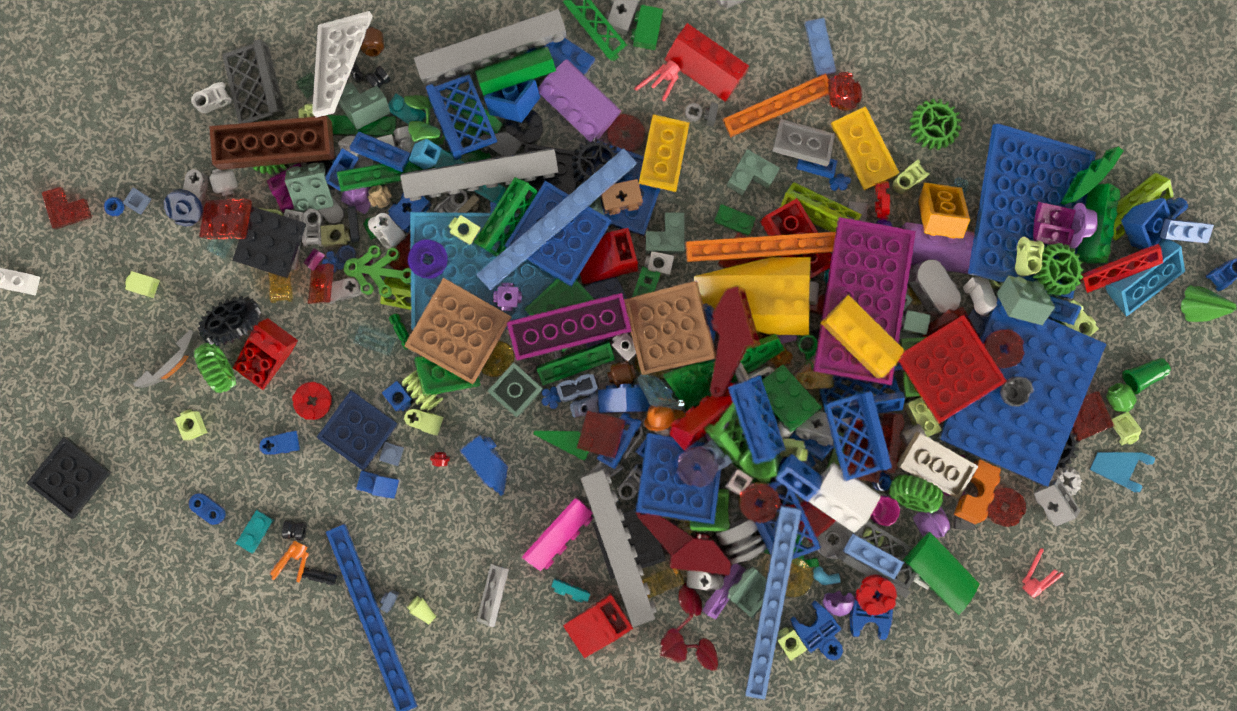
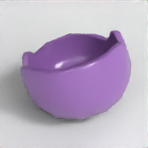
(837, 603)

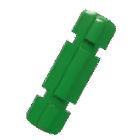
(399, 329)

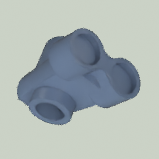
(589, 404)
(721, 459)

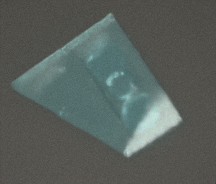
(658, 393)

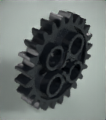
(229, 320)

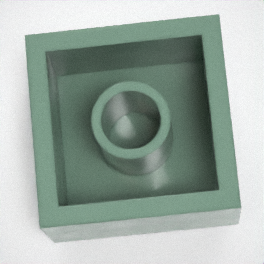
(1025, 300)
(515, 390)

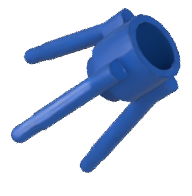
(1176, 207)

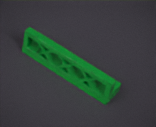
(592, 29)
(504, 215)

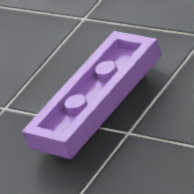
(719, 599)

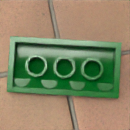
(515, 70)
(942, 573)

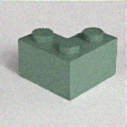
(363, 107)
(752, 168)
(669, 241)
(913, 325)

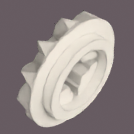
(1068, 472)

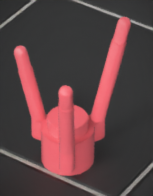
(667, 72)
(1034, 587)

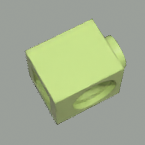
(473, 229)
(141, 284)
(198, 428)
(794, 650)

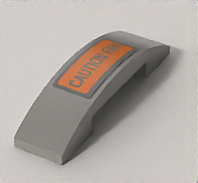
(187, 345)

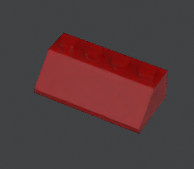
(707, 62)
(793, 220)
(693, 425)

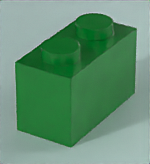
(647, 28)

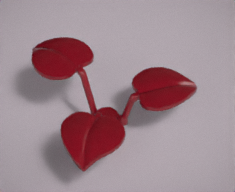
(673, 642)

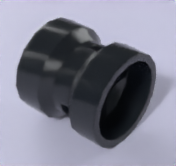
(373, 79)
(294, 530)

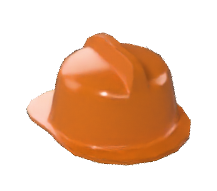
(661, 417)

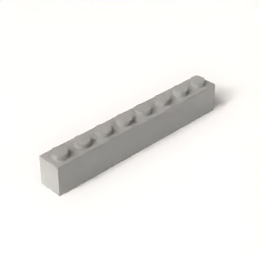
(490, 47)
(479, 173)
(617, 547)

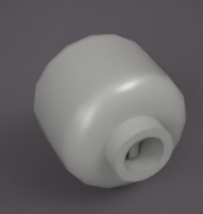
(223, 181)

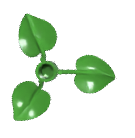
(421, 130)

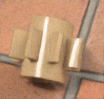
(379, 196)

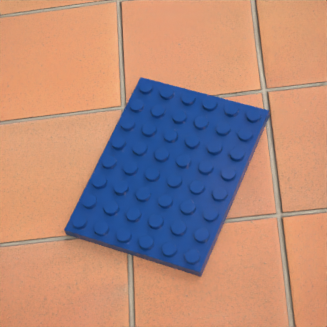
(1017, 176)
(1034, 434)

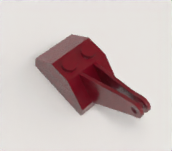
(737, 333)
(686, 550)

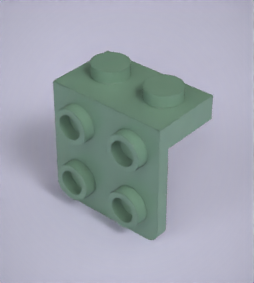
(308, 187)
(749, 592)

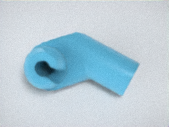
(825, 579)

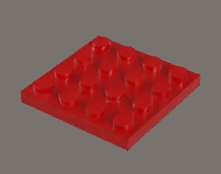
(951, 369)

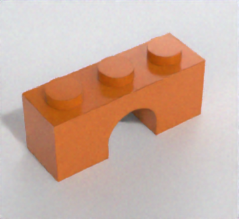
(975, 508)

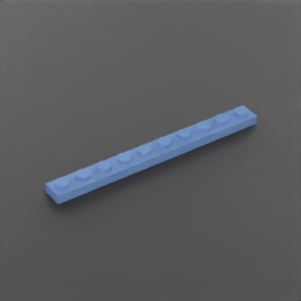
(556, 219)
(773, 601)

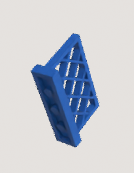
(447, 125)
(883, 401)
(754, 427)
(873, 431)
(768, 532)

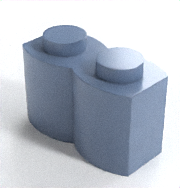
(582, 386)

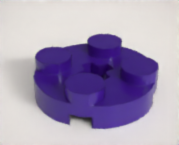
(417, 254)

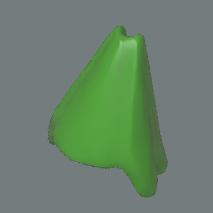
(1204, 305)
(762, 471)

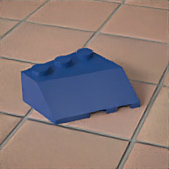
(487, 462)

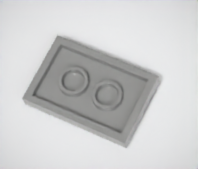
(803, 142)

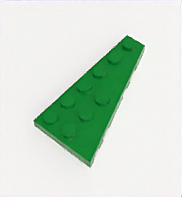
(695, 380)

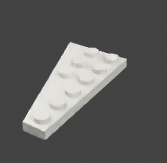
(335, 55)

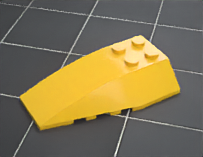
(774, 288)

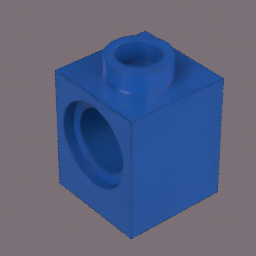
(391, 392)

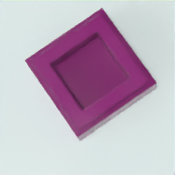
(313, 259)

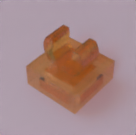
(782, 358)

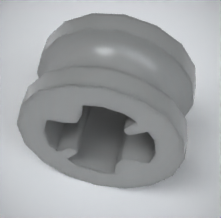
(695, 106)

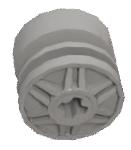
(741, 541)

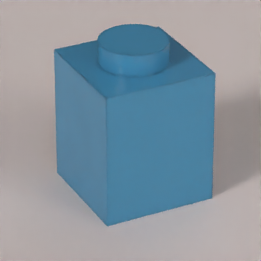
(425, 154)

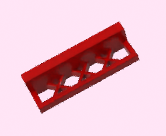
(1122, 268)

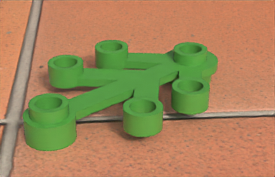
(376, 270)

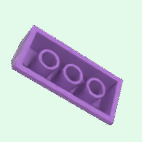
(579, 101)
(950, 252)

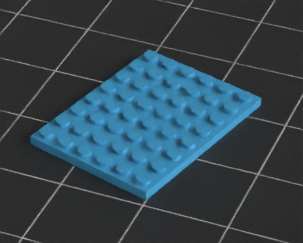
(467, 261)

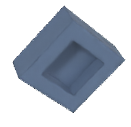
(137, 201)
(391, 454)
(388, 600)

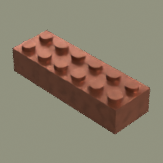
(272, 142)

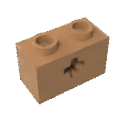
(629, 190)

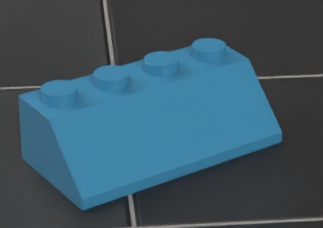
(1140, 287)

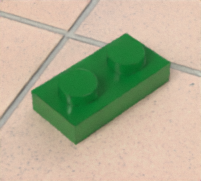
(734, 220)

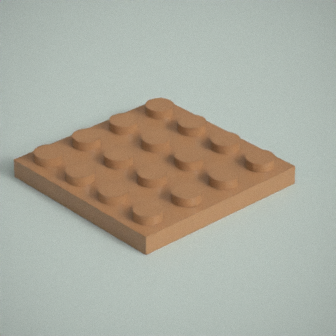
(669, 328)
(458, 331)

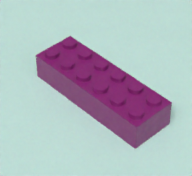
(569, 326)

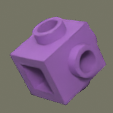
(498, 296)

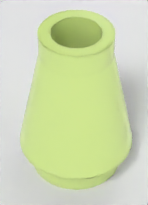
(421, 610)

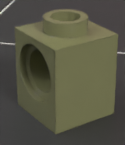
(328, 231)

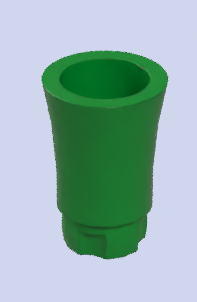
(1146, 374)

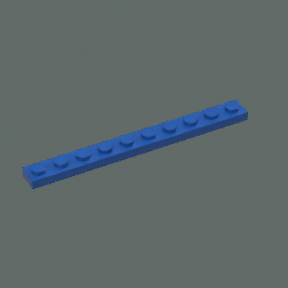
(371, 619)

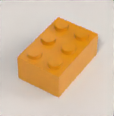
(943, 210)

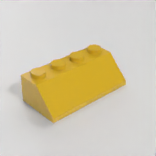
(863, 337)

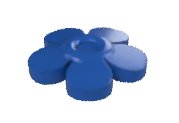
(839, 182)
(333, 260)
(551, 397)

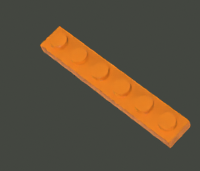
(776, 105)

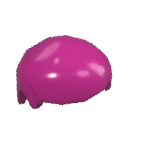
(886, 511)

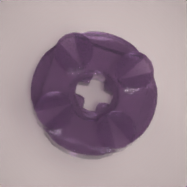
(699, 456)

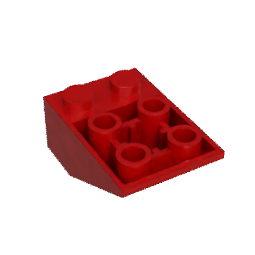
(611, 257)
(264, 353)
(598, 626)

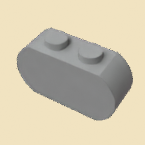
(934, 287)

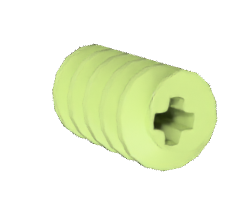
(429, 401)

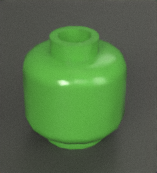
(1121, 397)

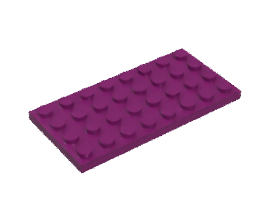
(873, 269)

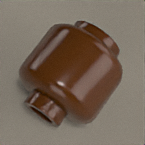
(373, 42)
(621, 373)

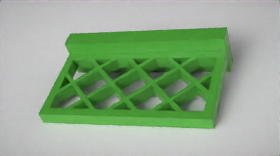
(724, 439)

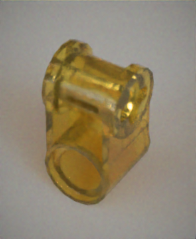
(280, 287)
(815, 380)

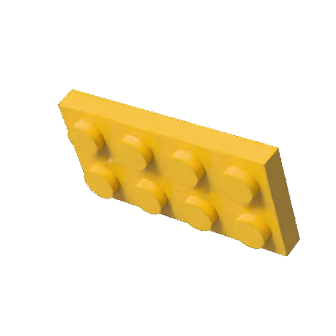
(864, 148)
(664, 153)

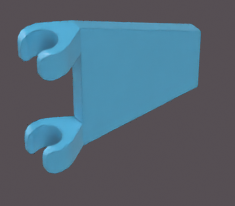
(1120, 466)

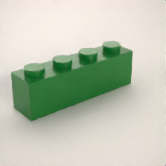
(1104, 201)

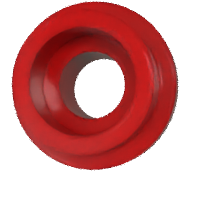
(440, 459)

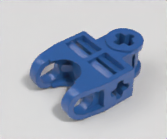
(859, 618)
(820, 633)

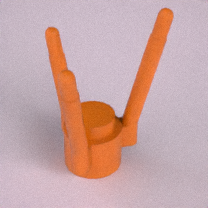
(295, 551)

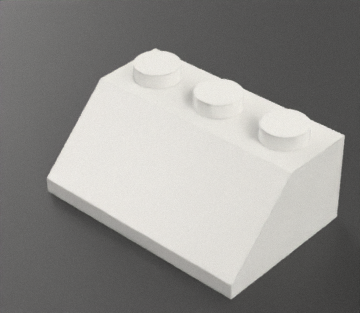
(845, 501)

